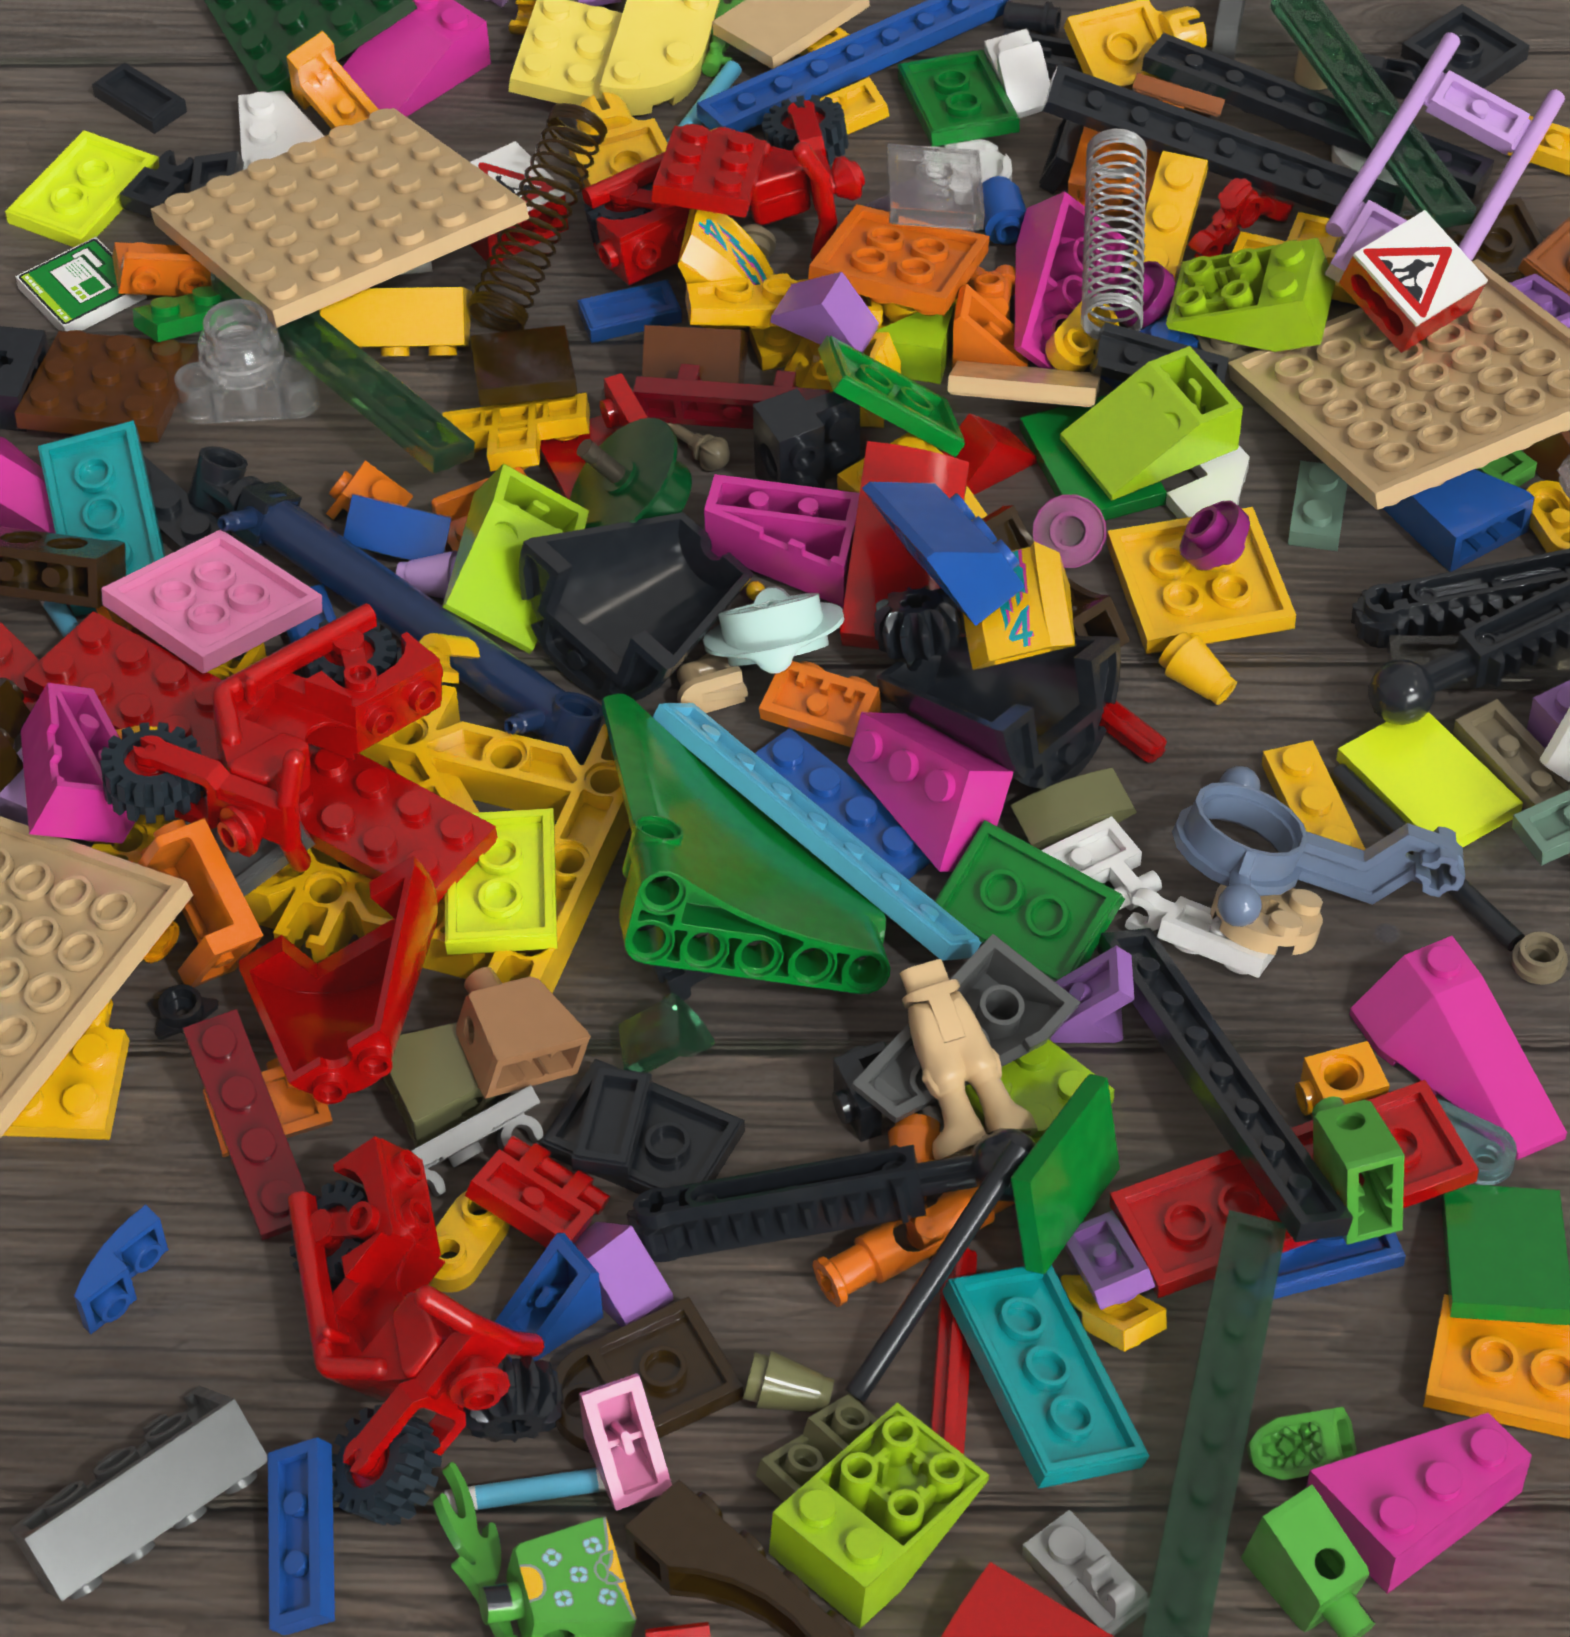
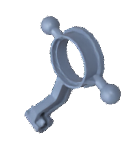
(1303, 855)

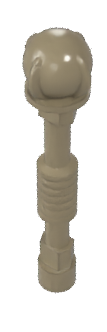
(709, 450)

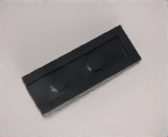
(1124, 351)

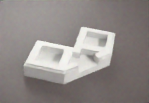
(1219, 481)

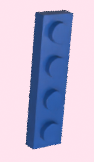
(843, 800)

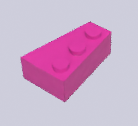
(928, 783)
(1421, 1493)

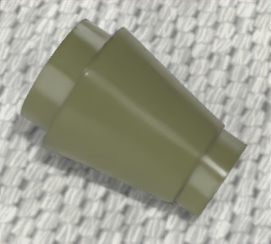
(786, 1384)

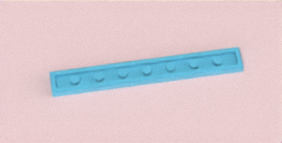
(818, 832)

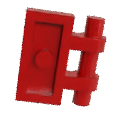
(536, 1192)

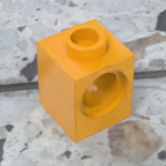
(1345, 1068)

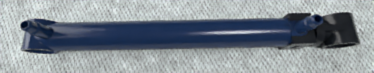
(272, 517)

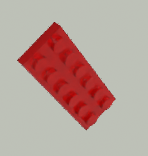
(1183, 1213)

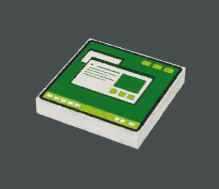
(76, 287)

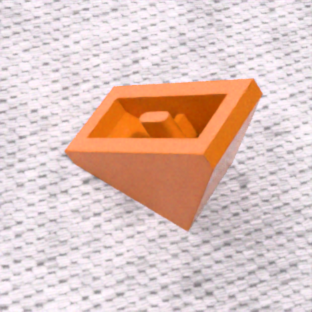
(983, 332)

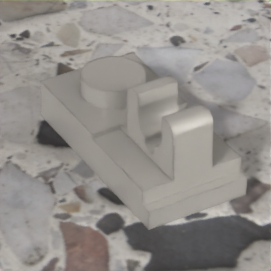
(1085, 1574)

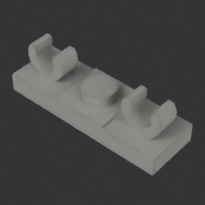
(463, 1140)

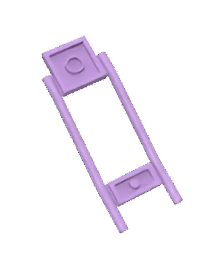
(1470, 111)

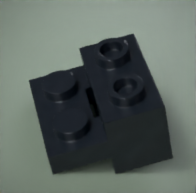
(805, 439)

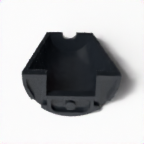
(626, 599)
(1023, 713)

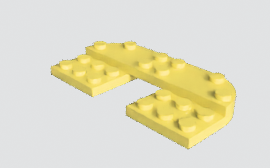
(639, 55)

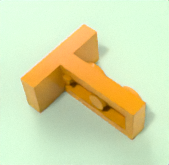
(325, 85)

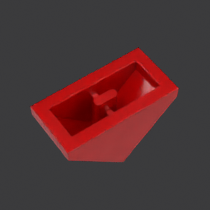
(991, 453)

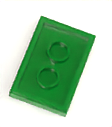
(958, 98)
(891, 395)
(1068, 475)
(1029, 901)
(1065, 1173)
(1506, 1254)

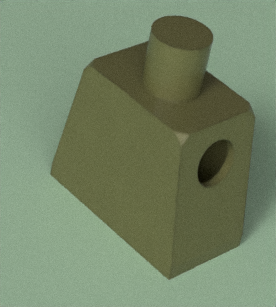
(433, 1083)

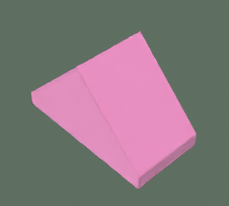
(624, 1441)

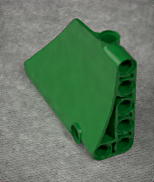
(724, 868)

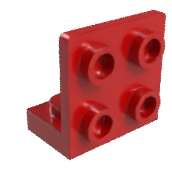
(617, 410)

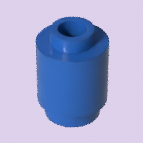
(1003, 210)

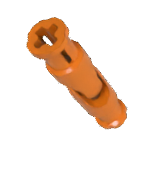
(880, 1257)

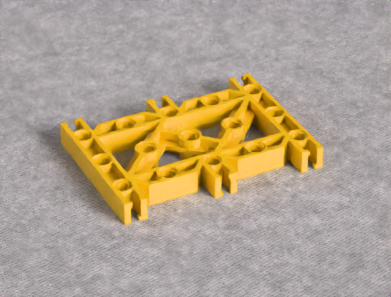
(461, 766)

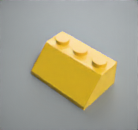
(404, 319)

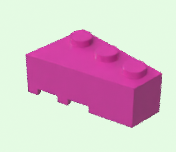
(785, 531)
(63, 767)

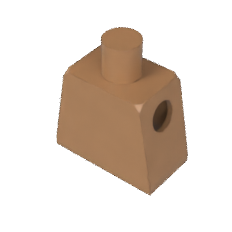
(517, 1033)

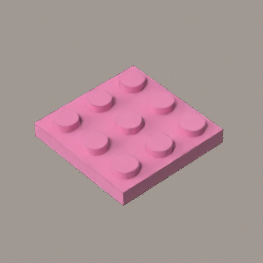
(212, 600)

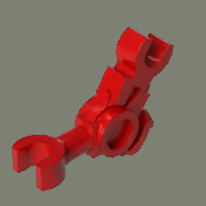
(1238, 209)

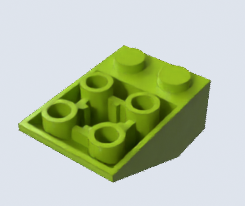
(1256, 296)
(1156, 425)
(486, 567)
(874, 1514)

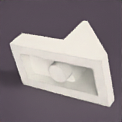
(1020, 70)

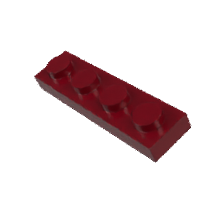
(246, 1119)

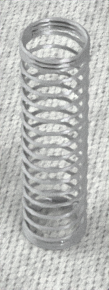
(1094, 167)

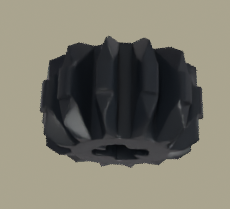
(917, 624)
(527, 1407)

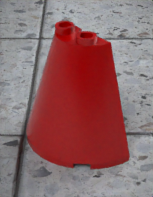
(344, 1016)

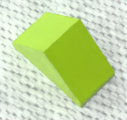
(923, 344)

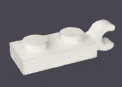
(1194, 932)

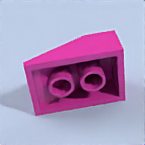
(421, 56)

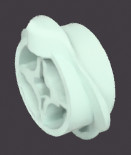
(773, 629)

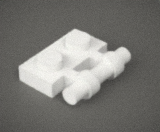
(1106, 855)

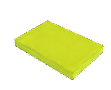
(79, 190)
(1430, 778)
(510, 891)

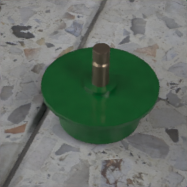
(632, 475)

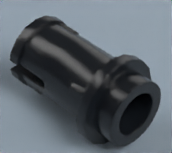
(1032, 17)

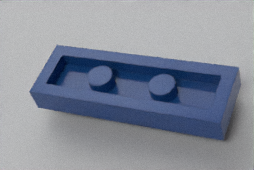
(301, 1537)

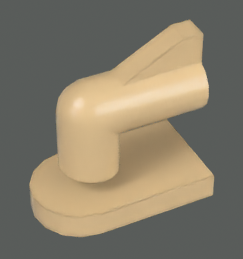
(711, 683)

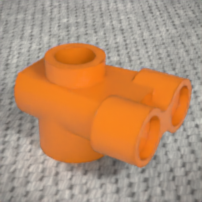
(995, 286)

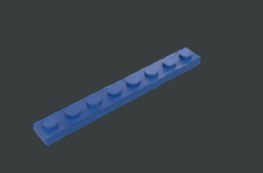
(846, 60)

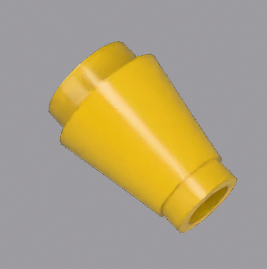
(1197, 668)

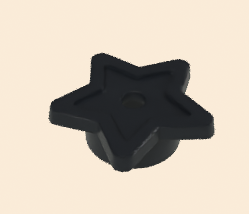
(180, 998)

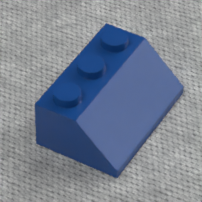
(949, 545)

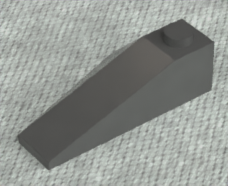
(1013, 1005)

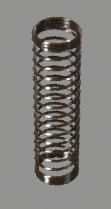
(574, 137)

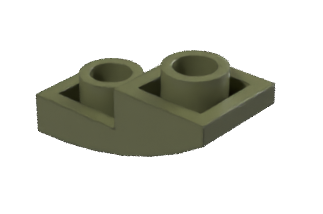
(1072, 807)
(822, 1440)

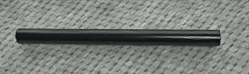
(1390, 821)
(936, 1272)

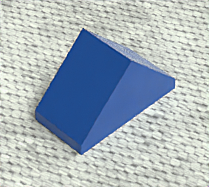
(556, 1296)

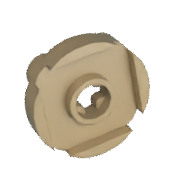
(1283, 921)

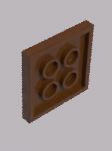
(104, 382)

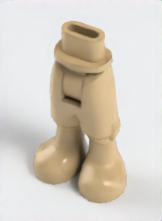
(956, 1051)

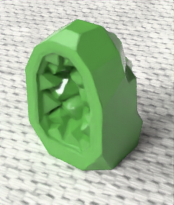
(1300, 1442)

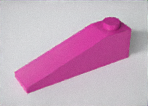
(1052, 270)
(1449, 1030)

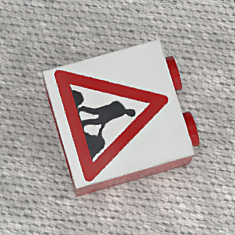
(508, 168)
(1413, 281)

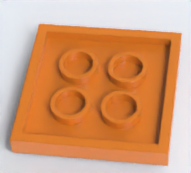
(901, 262)

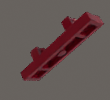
(708, 402)

